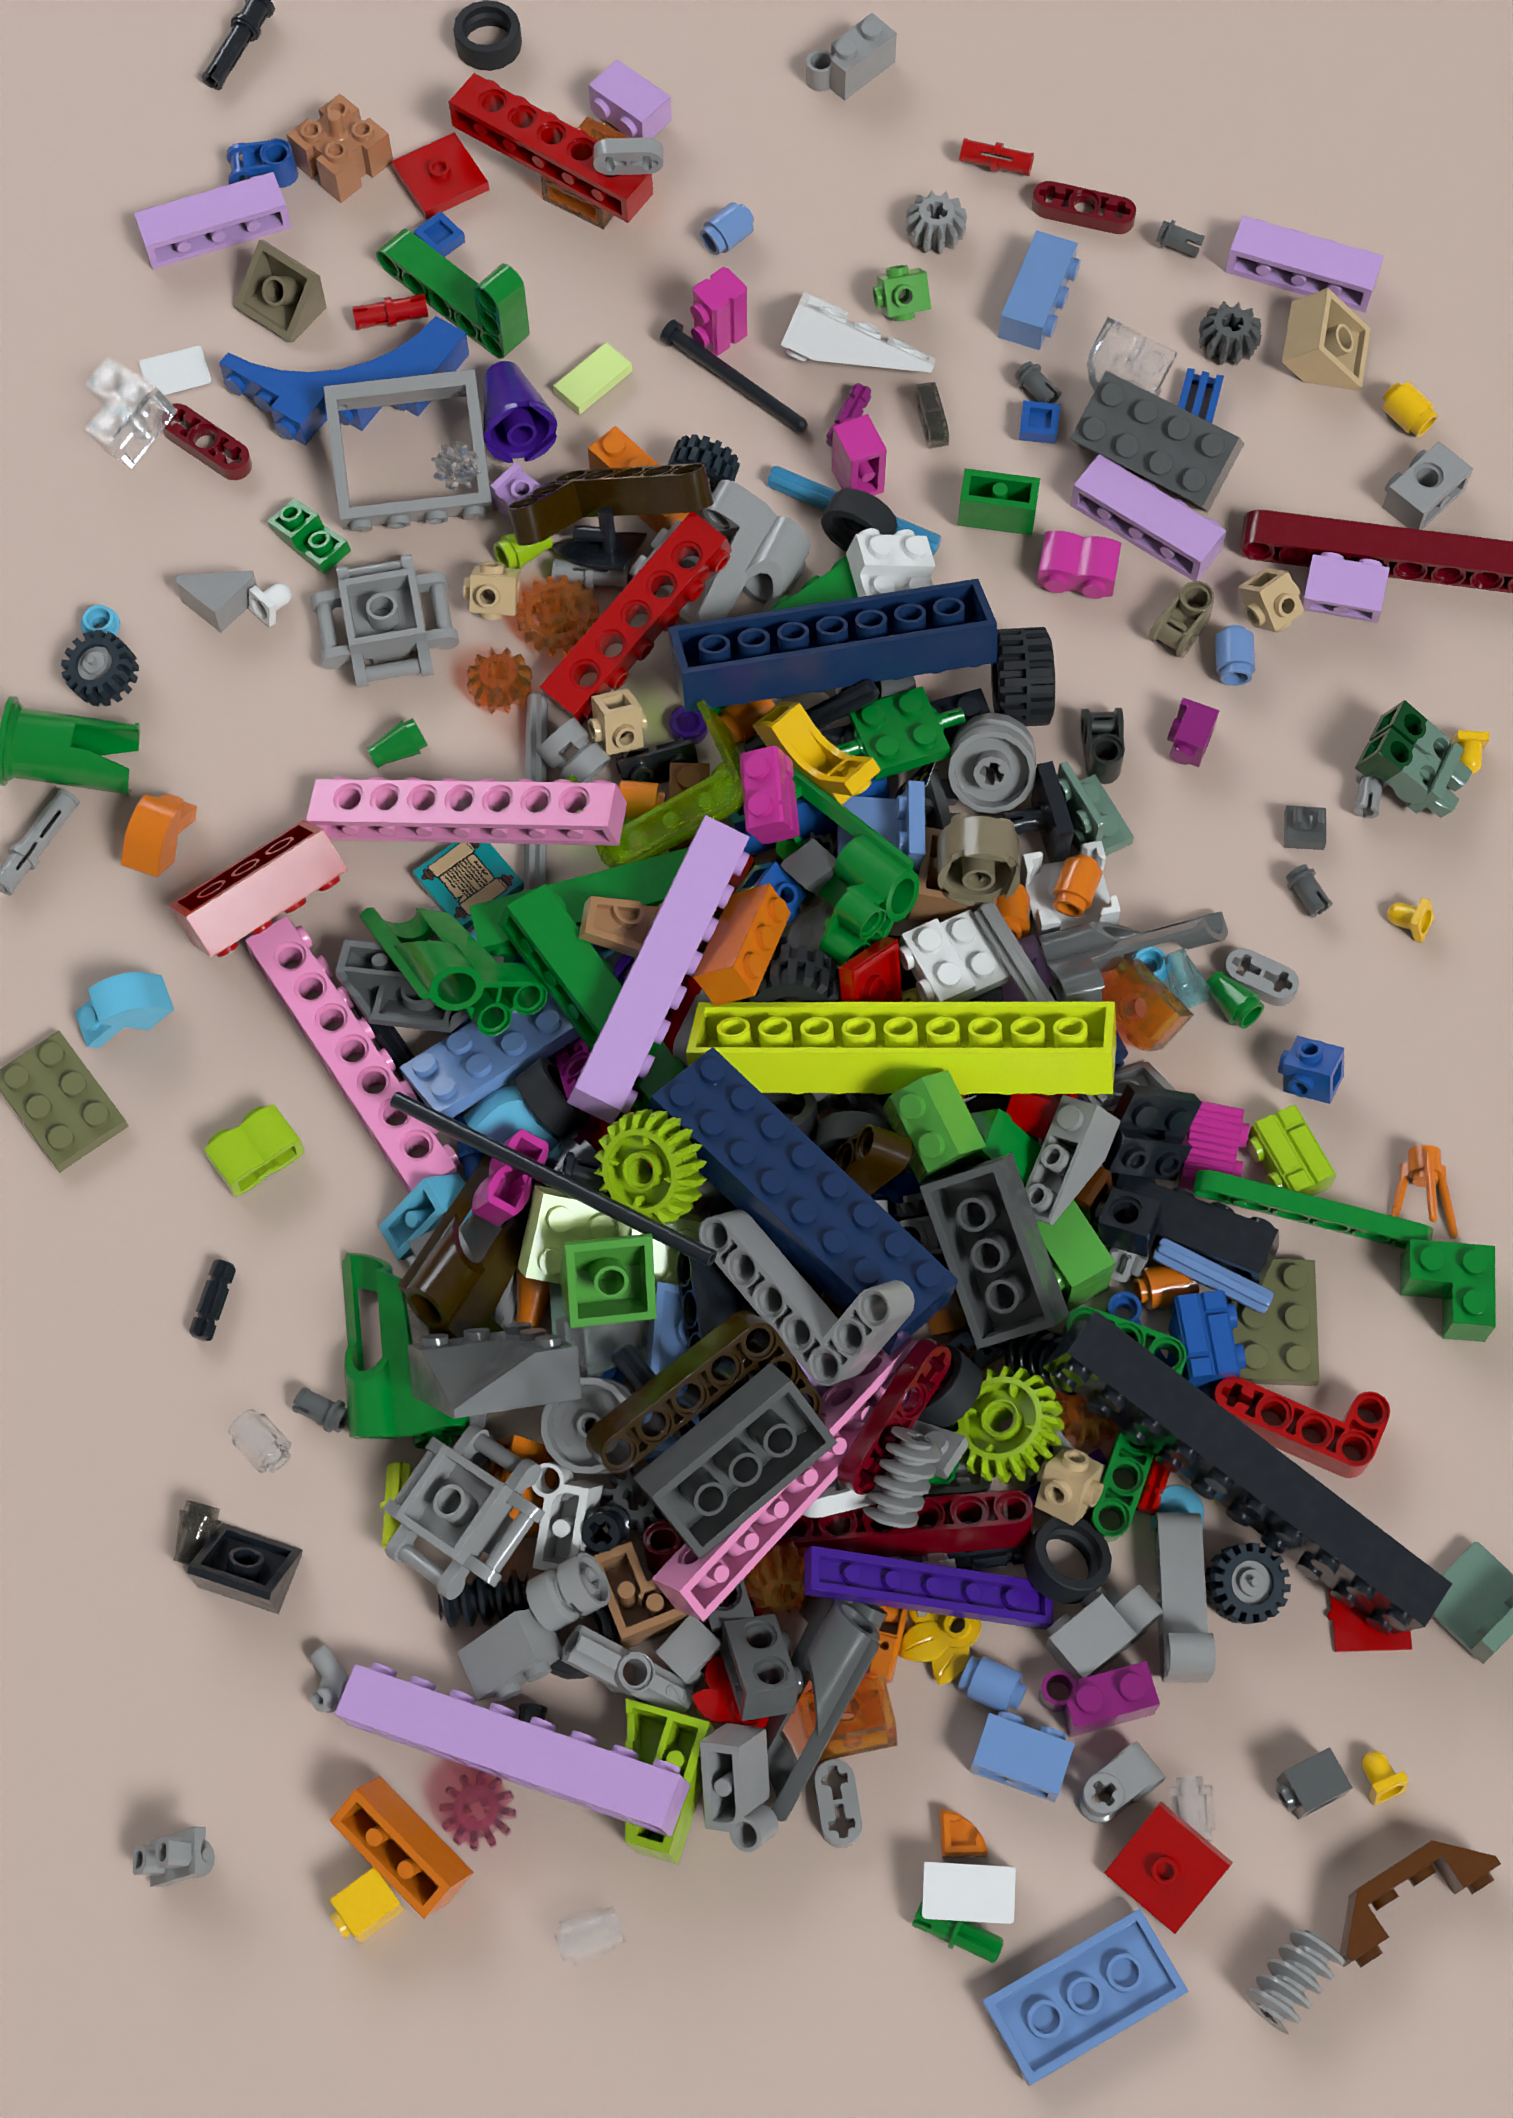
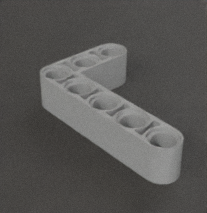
(820, 1342)

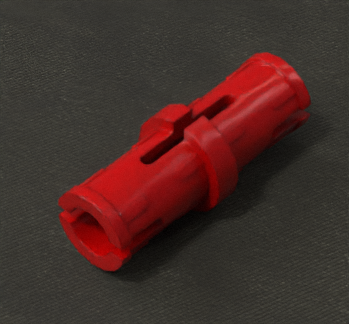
(1020, 163)
(390, 311)

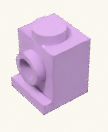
(511, 487)

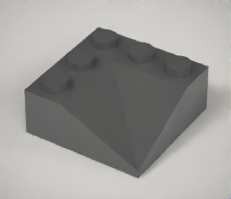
(494, 1370)

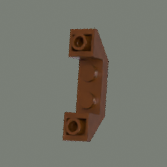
(1456, 1864)

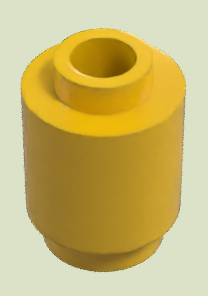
(1409, 408)

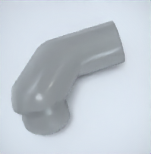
(332, 1681)

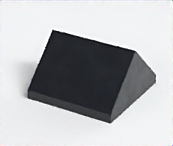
(246, 1567)

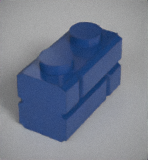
(1205, 1329)

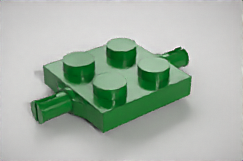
(901, 732)

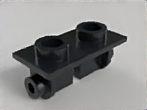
(655, 765)

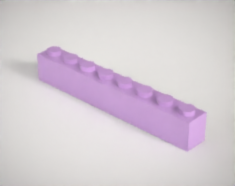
(658, 970)
(514, 1749)

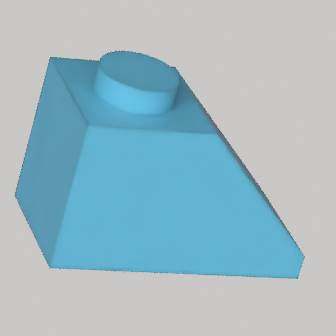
(421, 1212)

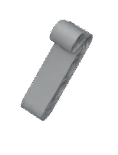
(1184, 1639)

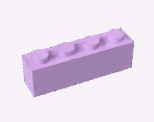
(212, 220)
(1303, 262)
(1148, 517)

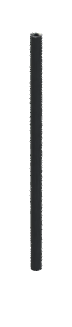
(554, 1179)

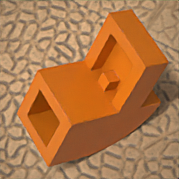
(154, 832)

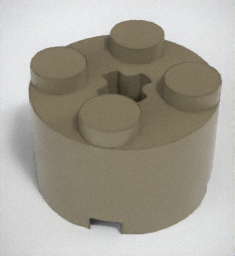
(978, 859)

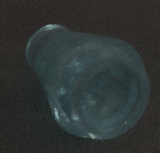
(1185, 979)

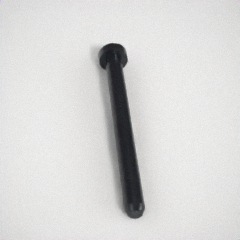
(673, 334)

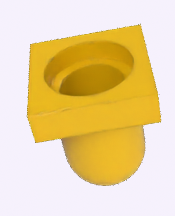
(1473, 744)
(1411, 917)
(1382, 1777)

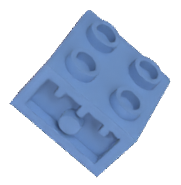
(897, 820)

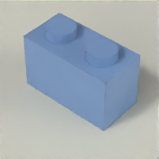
(1022, 1755)

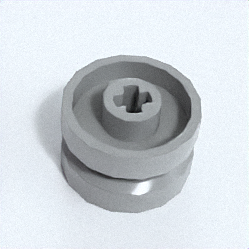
(986, 741)
(568, 1422)

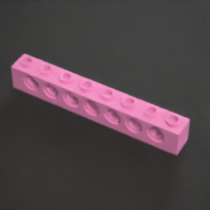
(482, 822)
(285, 943)
(702, 1584)

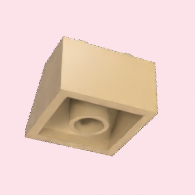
(1326, 342)

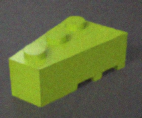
(674, 1739)

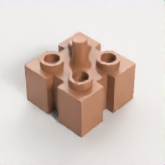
(340, 148)

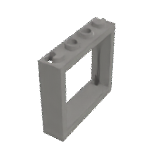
(403, 391)

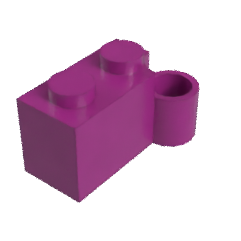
(1103, 1698)

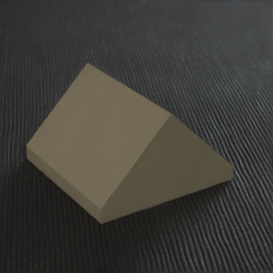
(280, 292)

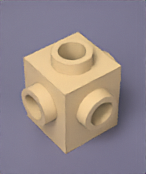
(505, 590)
(1271, 600)
(617, 722)
(1069, 1485)

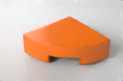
(960, 1837)

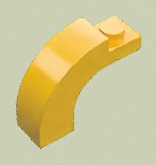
(812, 754)

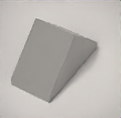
(217, 596)

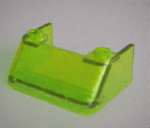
(682, 815)

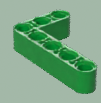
(488, 311)
(1122, 1453)

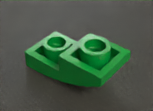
(308, 536)

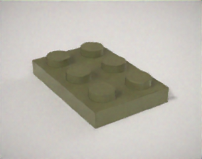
(60, 1101)
(1284, 1339)

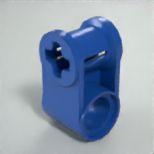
(261, 159)

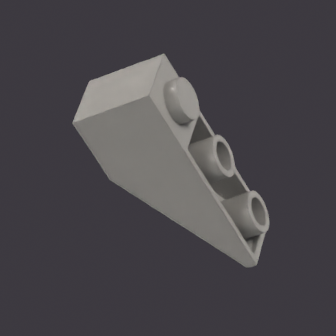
(1069, 1156)

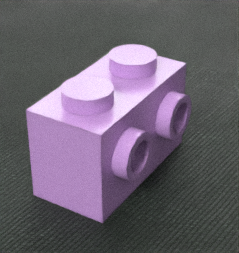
(629, 102)
(1346, 587)

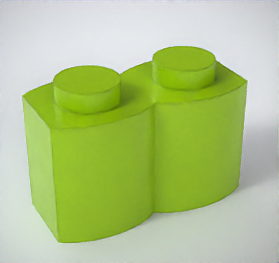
(253, 1149)

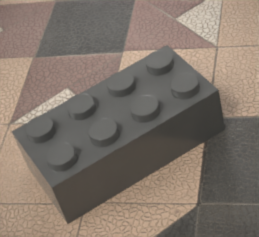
(1157, 440)
(994, 1251)
(735, 1460)

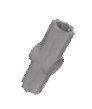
(605, 1662)

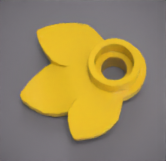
(935, 1642)

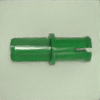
(963, 1935)

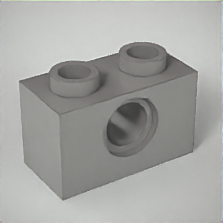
(1419, 505)

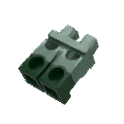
(1415, 760)

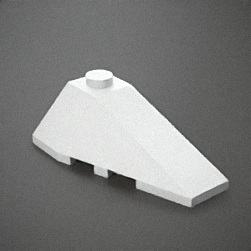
(826, 335)

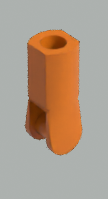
(886, 1657)

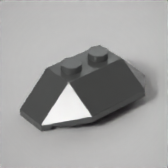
(385, 993)

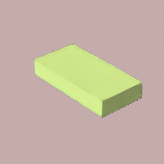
(592, 378)

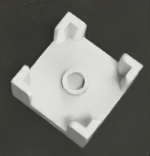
(1041, 881)

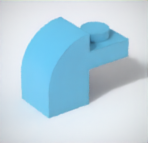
(123, 1001)
(505, 1114)

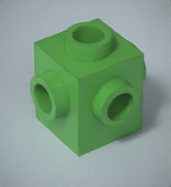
(914, 295)

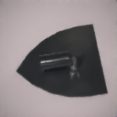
(601, 545)

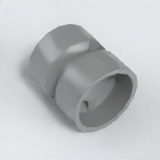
(585, 763)
(567, 1592)

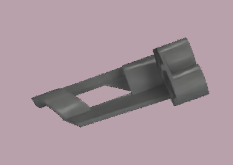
(1085, 951)
(834, 1657)

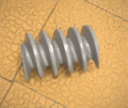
(906, 1479)
(1292, 1978)

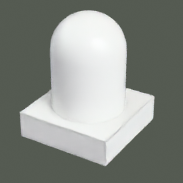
(268, 602)

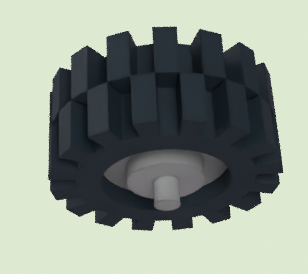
(717, 460)
(100, 668)
(1247, 1583)

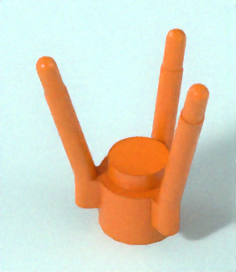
(1426, 1171)

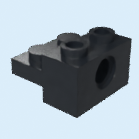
(1151, 1132)

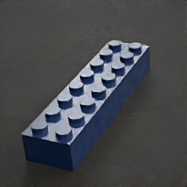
(833, 644)
(799, 1193)

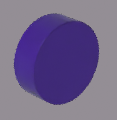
(687, 725)

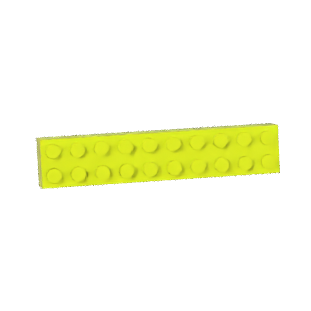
(891, 1044)

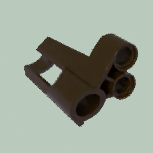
(450, 1289)

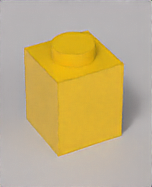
(365, 1906)

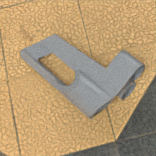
(764, 556)

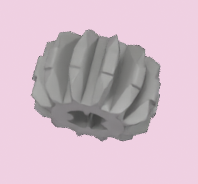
(936, 222)

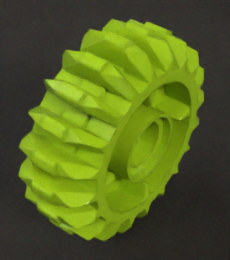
(673, 1159)
(1027, 1438)

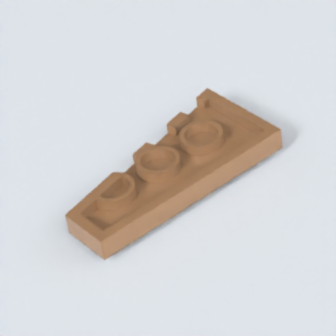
(620, 924)

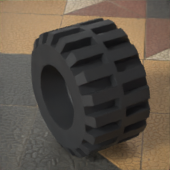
(1024, 675)
(799, 975)

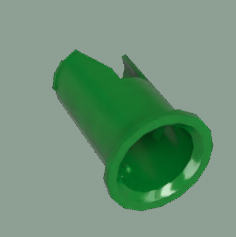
(64, 748)

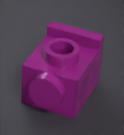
(1191, 732)

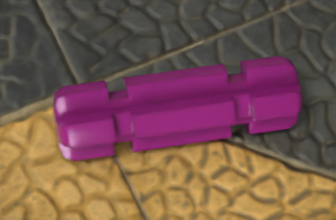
(852, 407)

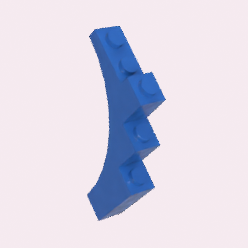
(299, 397)

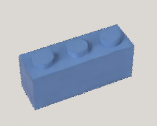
(1039, 290)

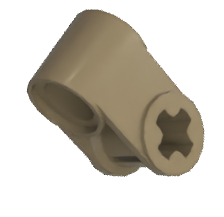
(1181, 623)

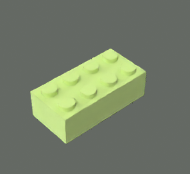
(561, 1219)

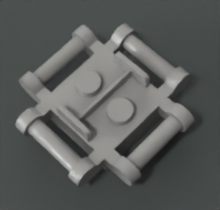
(384, 620)
(463, 1511)

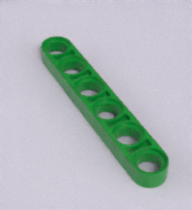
(1308, 1209)

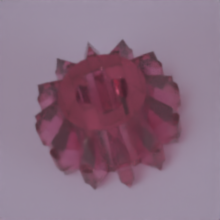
(469, 1825)

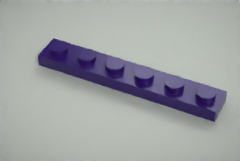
(925, 1588)

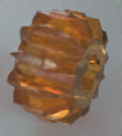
(499, 680)
(1083, 1427)
(779, 1579)

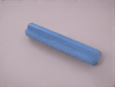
(1212, 1275)

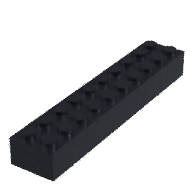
(1246, 1476)

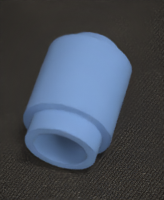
(727, 228)
(1235, 655)
(992, 1684)

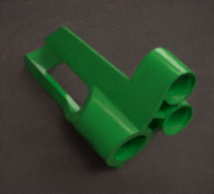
(869, 884)
(457, 969)
(381, 1397)

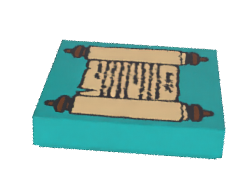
(466, 876)

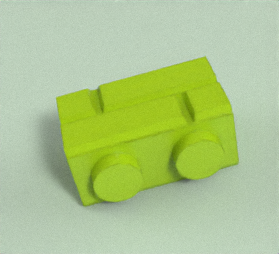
(1290, 1152)

